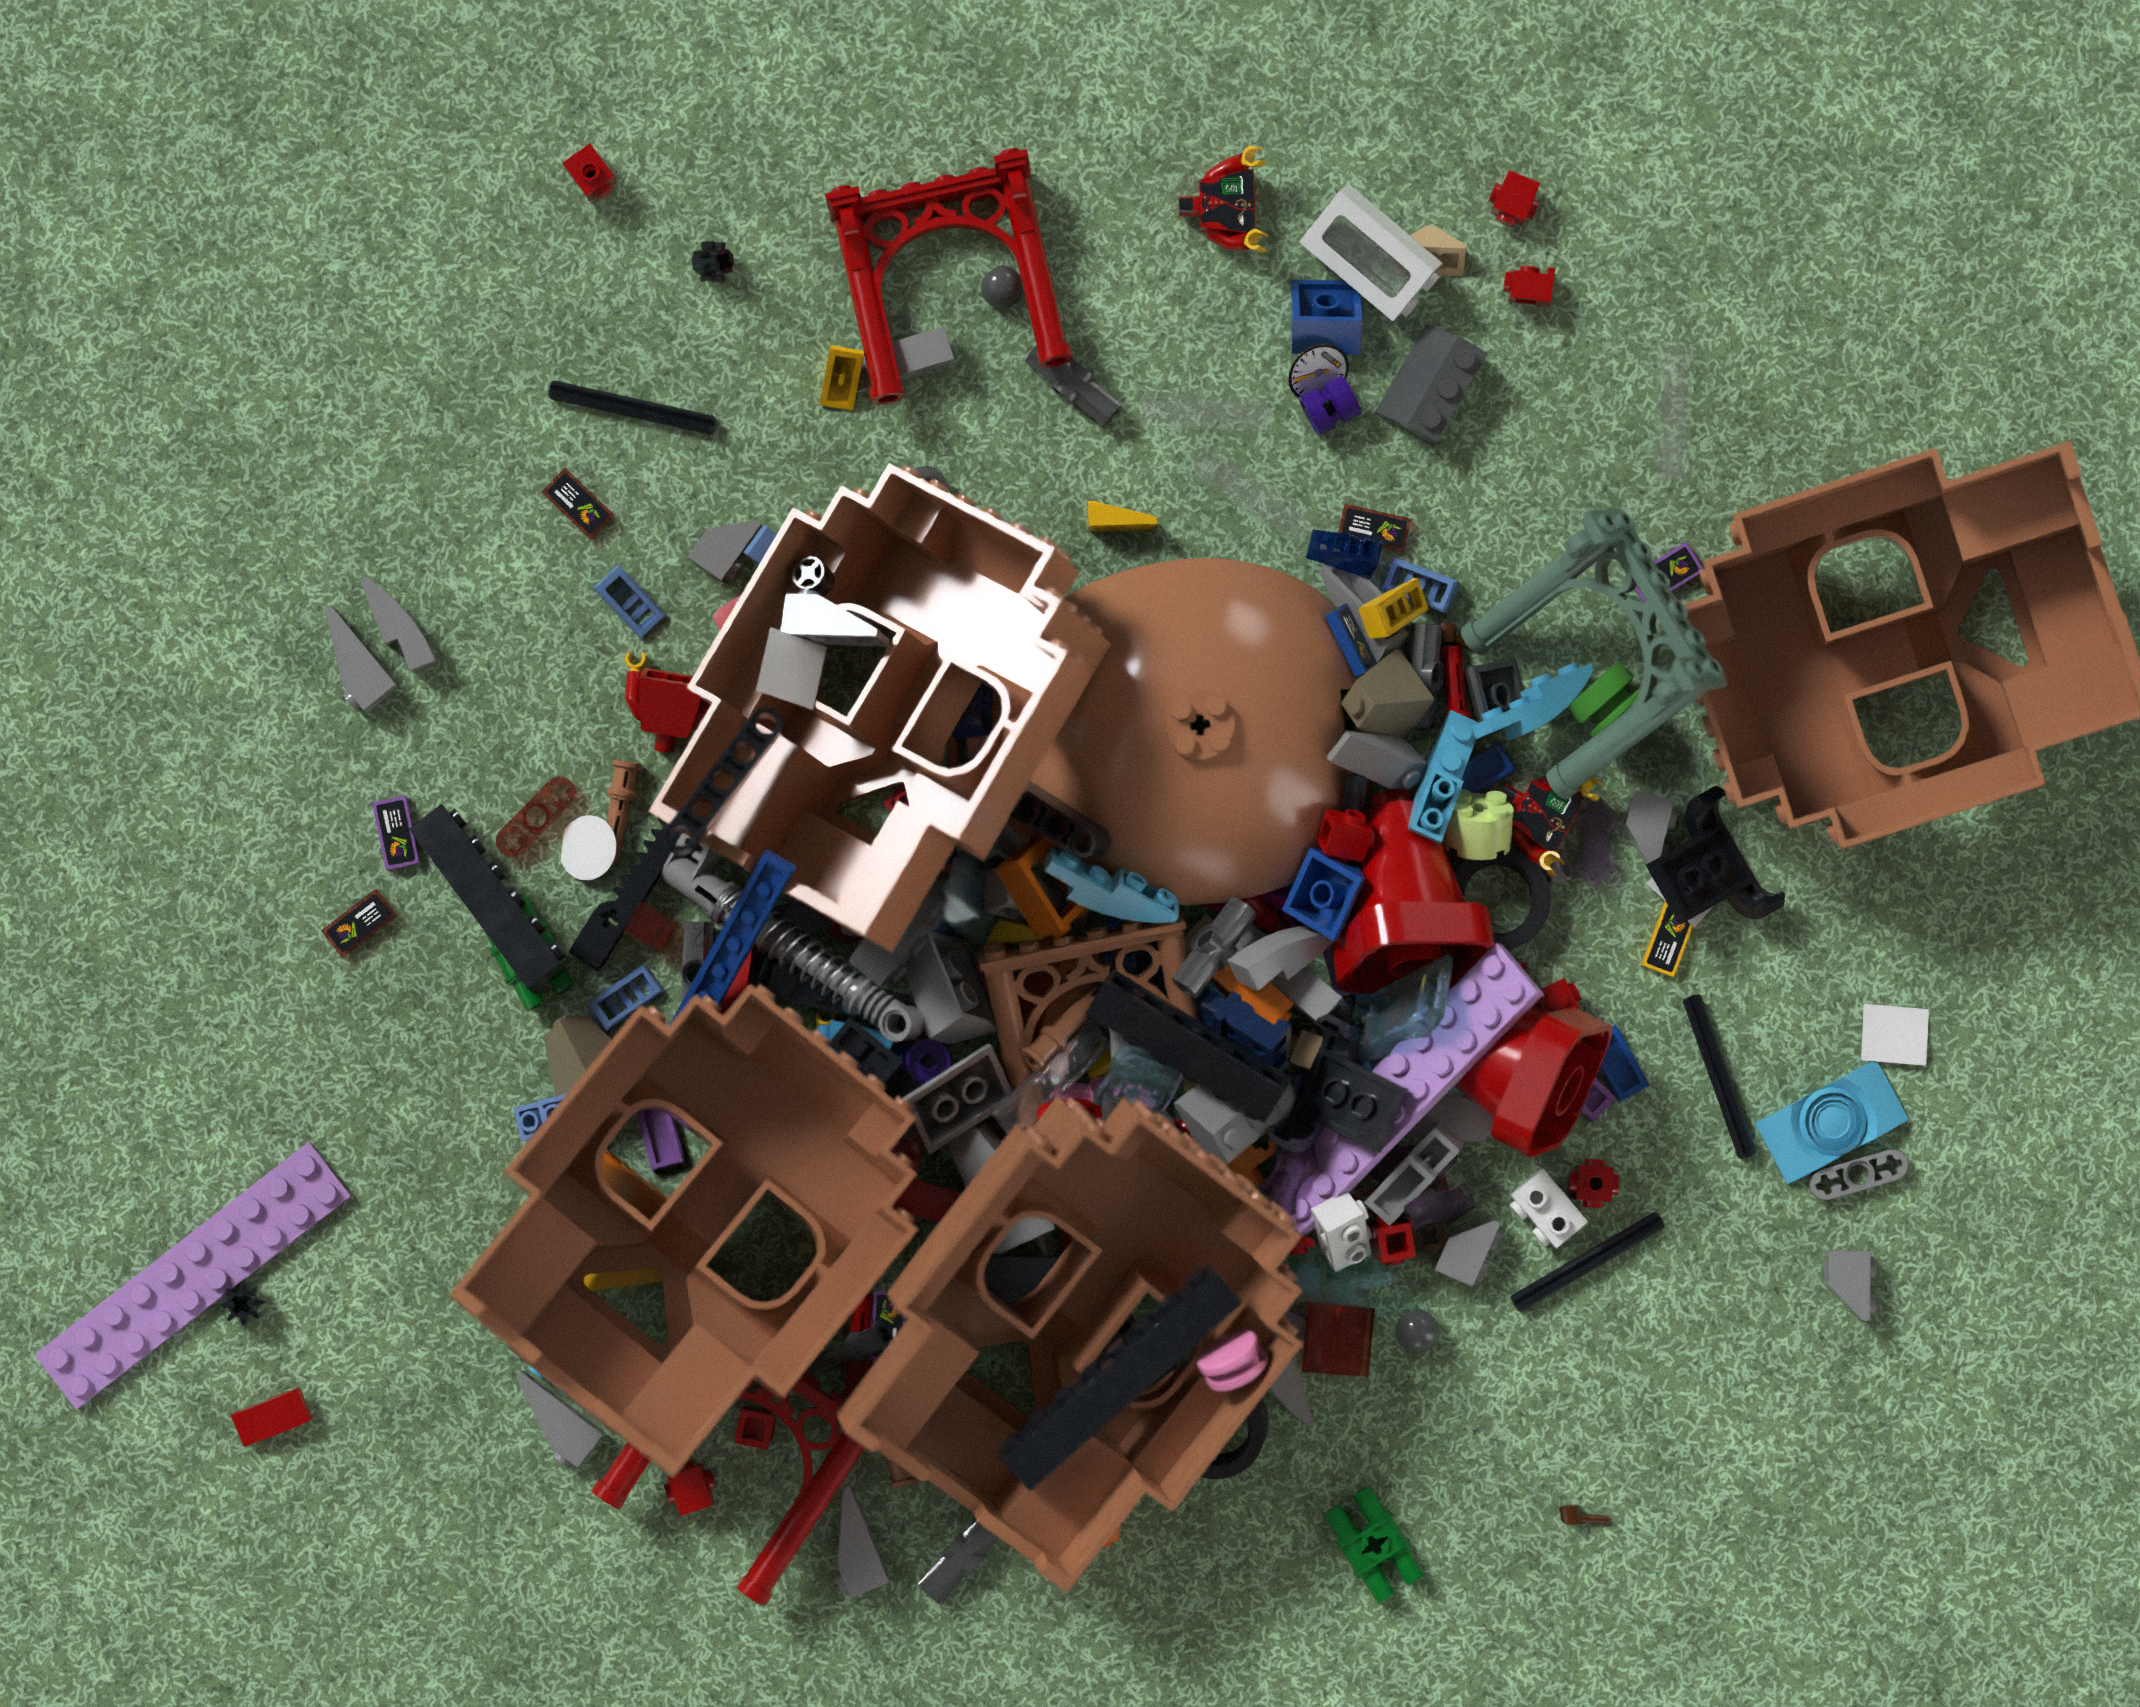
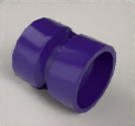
(1340, 399)
(927, 1060)

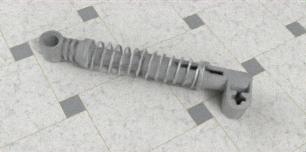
(784, 943)

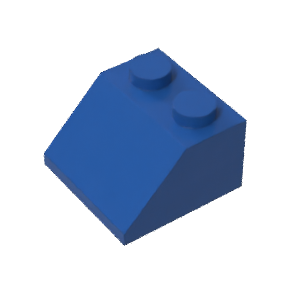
(1325, 315)
(1324, 893)

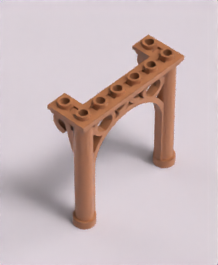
(1000, 961)

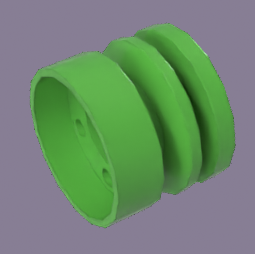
(1604, 699)

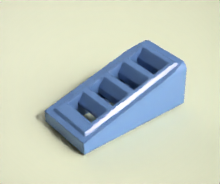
(610, 578)
(1450, 593)
(617, 988)

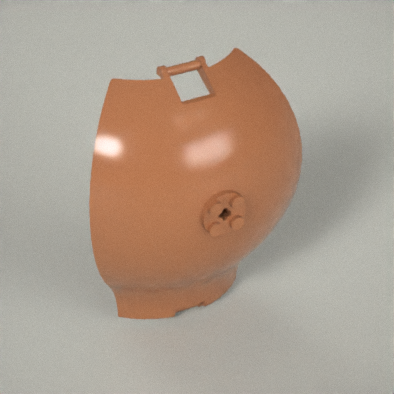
(1218, 807)

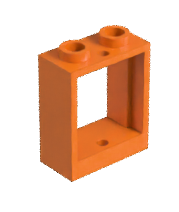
(1029, 895)
(1267, 1001)

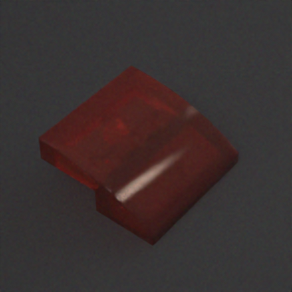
(1338, 1339)

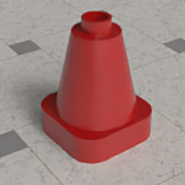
(1407, 907)
(1538, 1077)

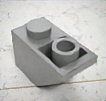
(722, 548)
(1648, 822)
(1466, 1252)
(1848, 1278)

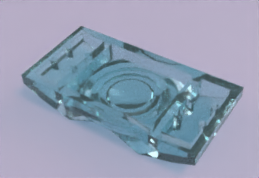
(1402, 1010)

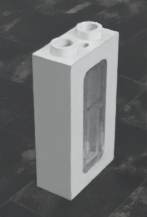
(1372, 253)

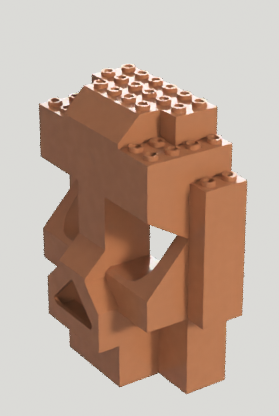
(964, 610)
(1791, 686)
(777, 1121)
(1142, 1220)

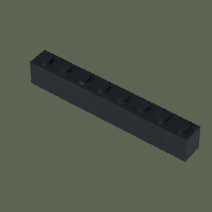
(1118, 1377)

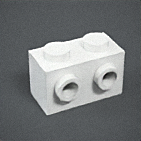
(1547, 1209)
(1342, 1231)

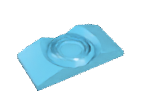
(1831, 1121)

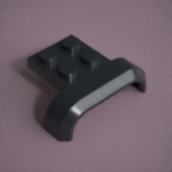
(1709, 868)
(1340, 1096)

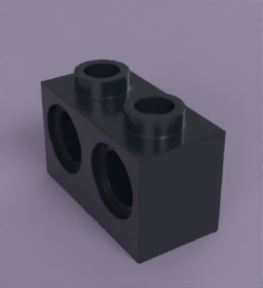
(868, 1053)

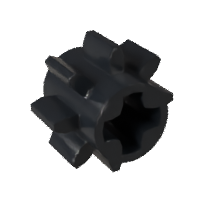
(712, 261)
(253, 1303)

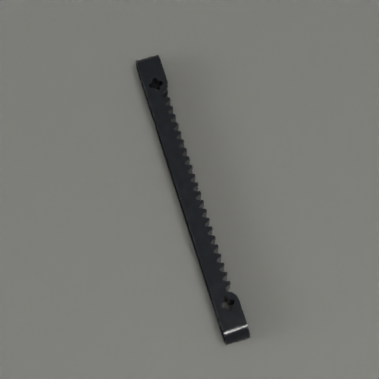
(595, 940)

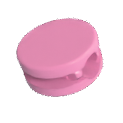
(1232, 1360)

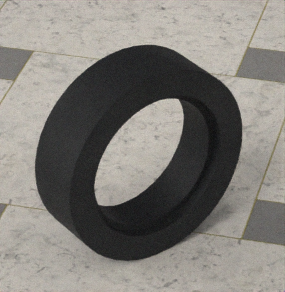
(1538, 888)
(1237, 1461)

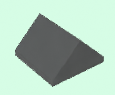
(1493, 687)

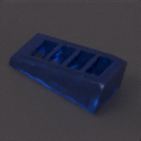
(1356, 555)

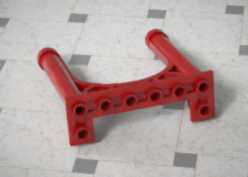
(1027, 247)
(813, 1496)

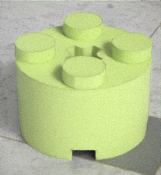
(1480, 825)

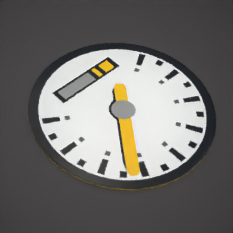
(1317, 367)

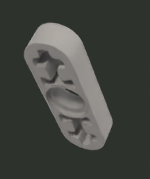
(1885, 1175)

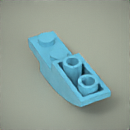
(1538, 703)
(1442, 777)
(1122, 896)

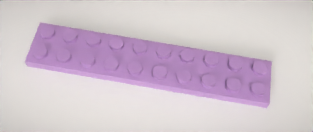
(1475, 1018)
(193, 1275)

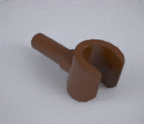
(1449, 635)
(1571, 1515)

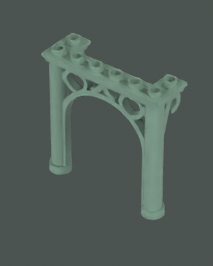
(1693, 668)

